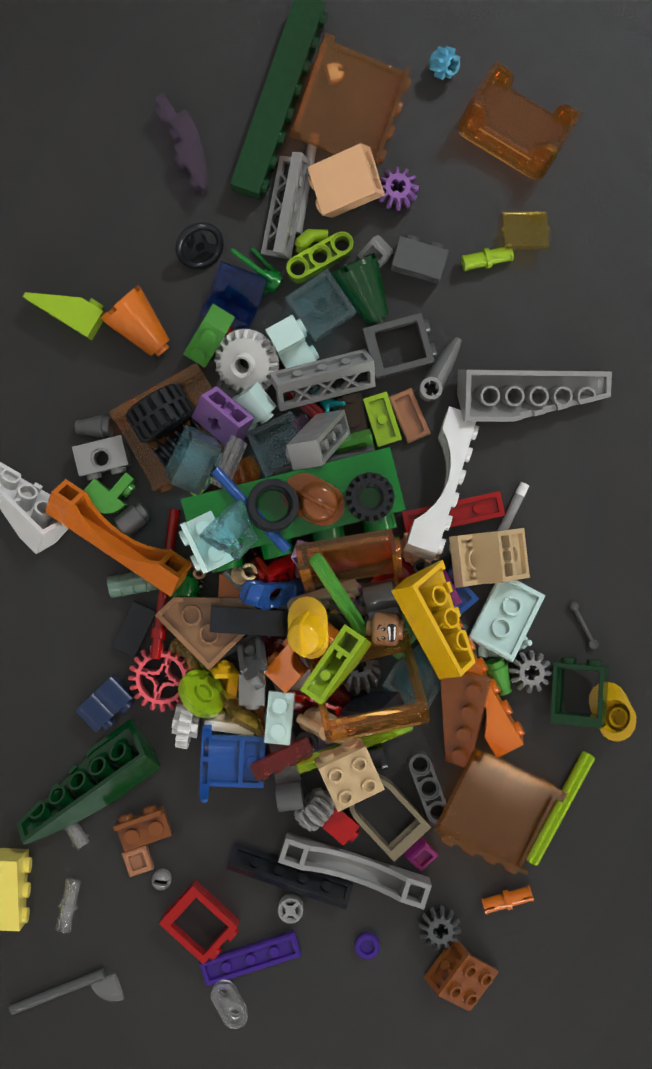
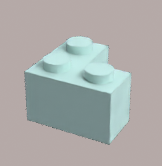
(290, 343)

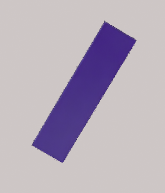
(251, 958)

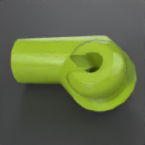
(309, 236)

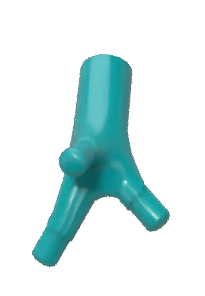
(331, 403)

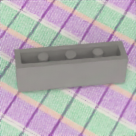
(318, 440)

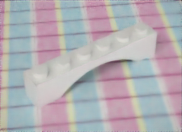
(427, 530)

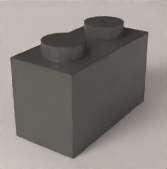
(419, 259)

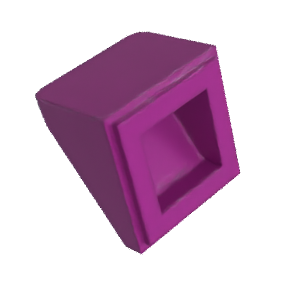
(421, 854)

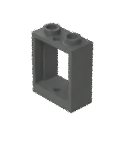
(372, 346)

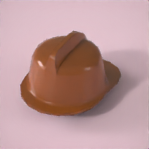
(318, 499)

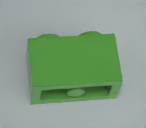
(209, 335)

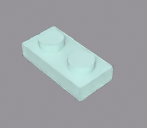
(279, 717)

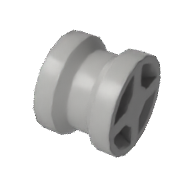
(290, 913)

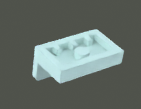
(205, 556)

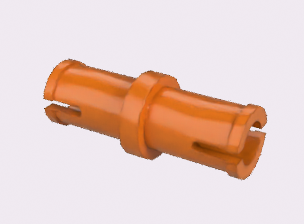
(507, 899)

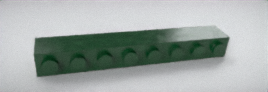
(278, 97)

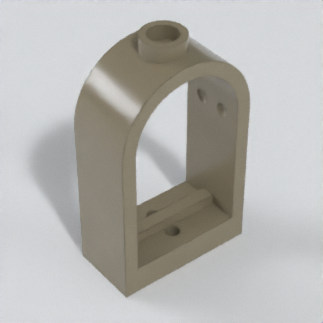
(407, 837)

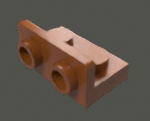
(143, 827)

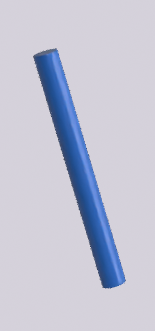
(237, 494)

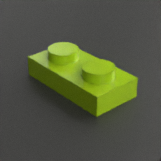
(382, 419)

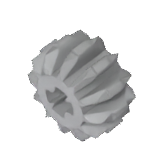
(535, 678)
(317, 809)

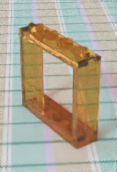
(383, 719)

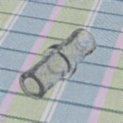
(68, 905)

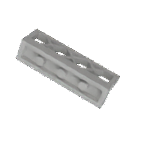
(288, 209)
(323, 371)

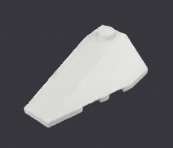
(25, 510)

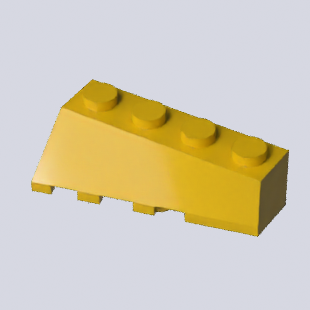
(435, 620)

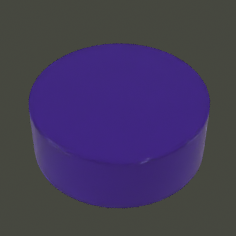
(367, 945)

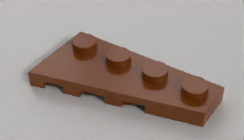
(463, 712)

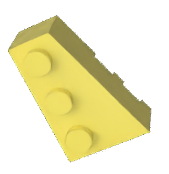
(14, 888)

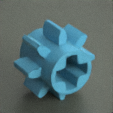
(444, 62)

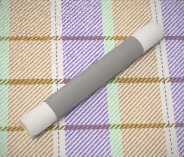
(513, 506)

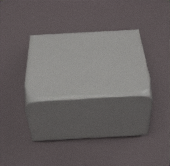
(380, 247)

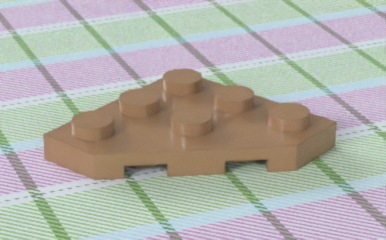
(189, 622)

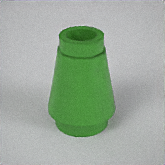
(499, 671)

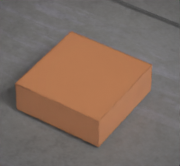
(138, 860)

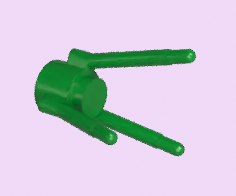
(271, 274)

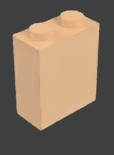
(345, 181)

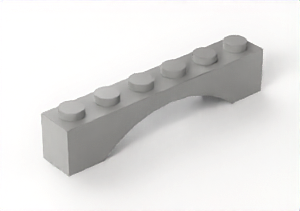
(323, 858)

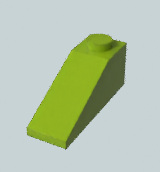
(72, 311)
(336, 664)

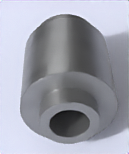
(132, 519)

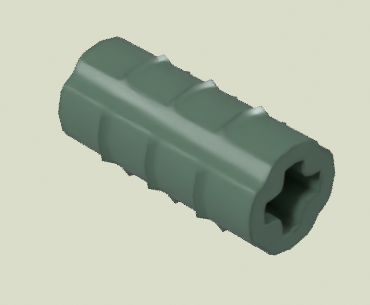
(128, 584)

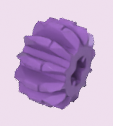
(398, 180)

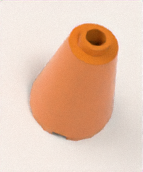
(138, 322)

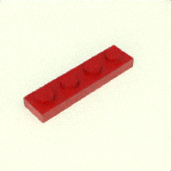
(466, 510)

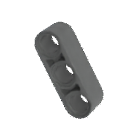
(422, 775)

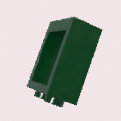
(576, 718)

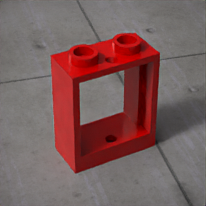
(197, 891)

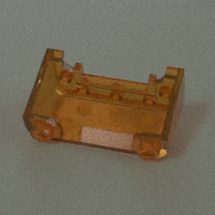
(515, 126)

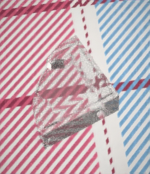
(108, 988)

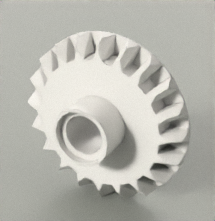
(253, 348)

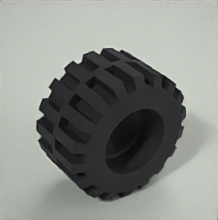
(159, 413)

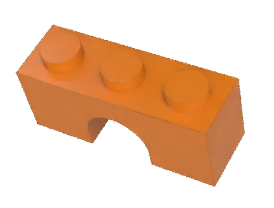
(287, 668)

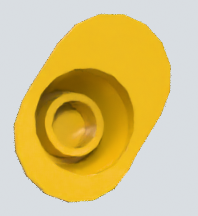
(308, 627)
(620, 714)

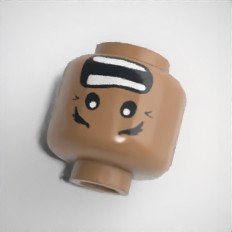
(385, 628)

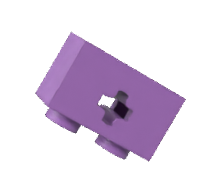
(222, 415)

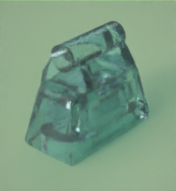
(227, 528)

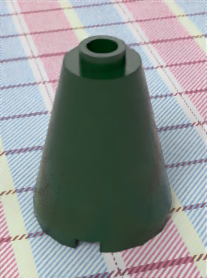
(364, 288)

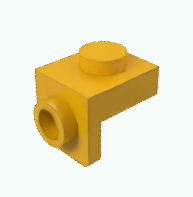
(228, 674)

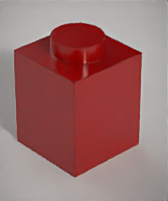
(342, 826)

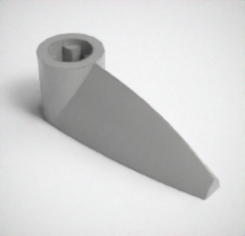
(440, 371)

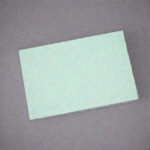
(506, 618)

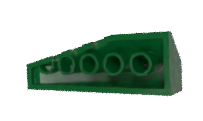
(102, 777)

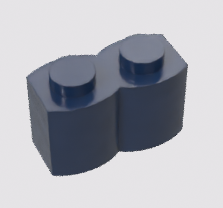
(105, 703)

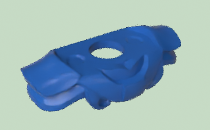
(258, 593)

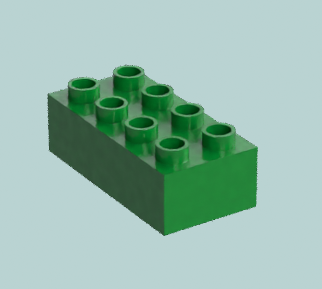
(271, 503)

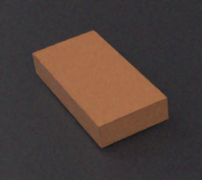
(409, 415)

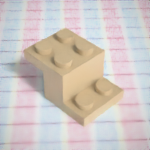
(489, 557)

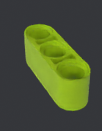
(327, 247)

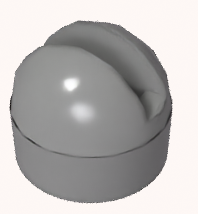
(162, 875)

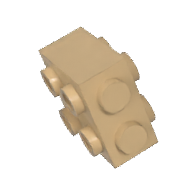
(349, 773)

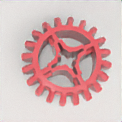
(173, 680)

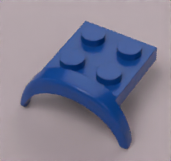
(227, 760)

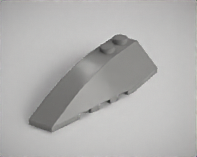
(526, 393)

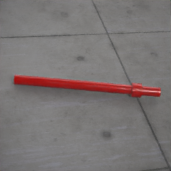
(158, 633)

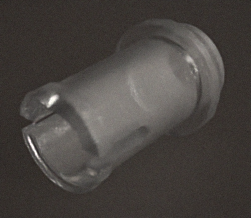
(77, 835)

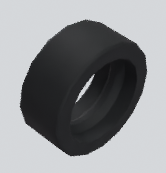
(278, 485)

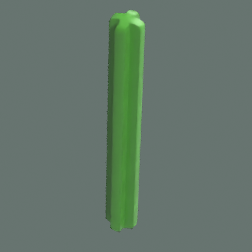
(338, 593)

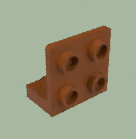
(460, 976)

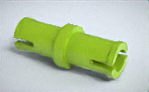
(486, 258)

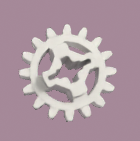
(184, 726)

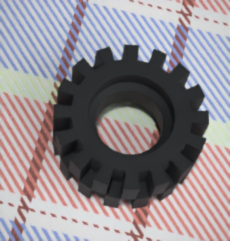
(370, 480)

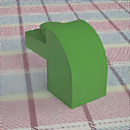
(108, 500)

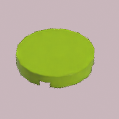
(201, 693)

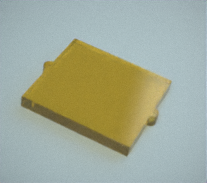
(525, 230)
(238, 714)

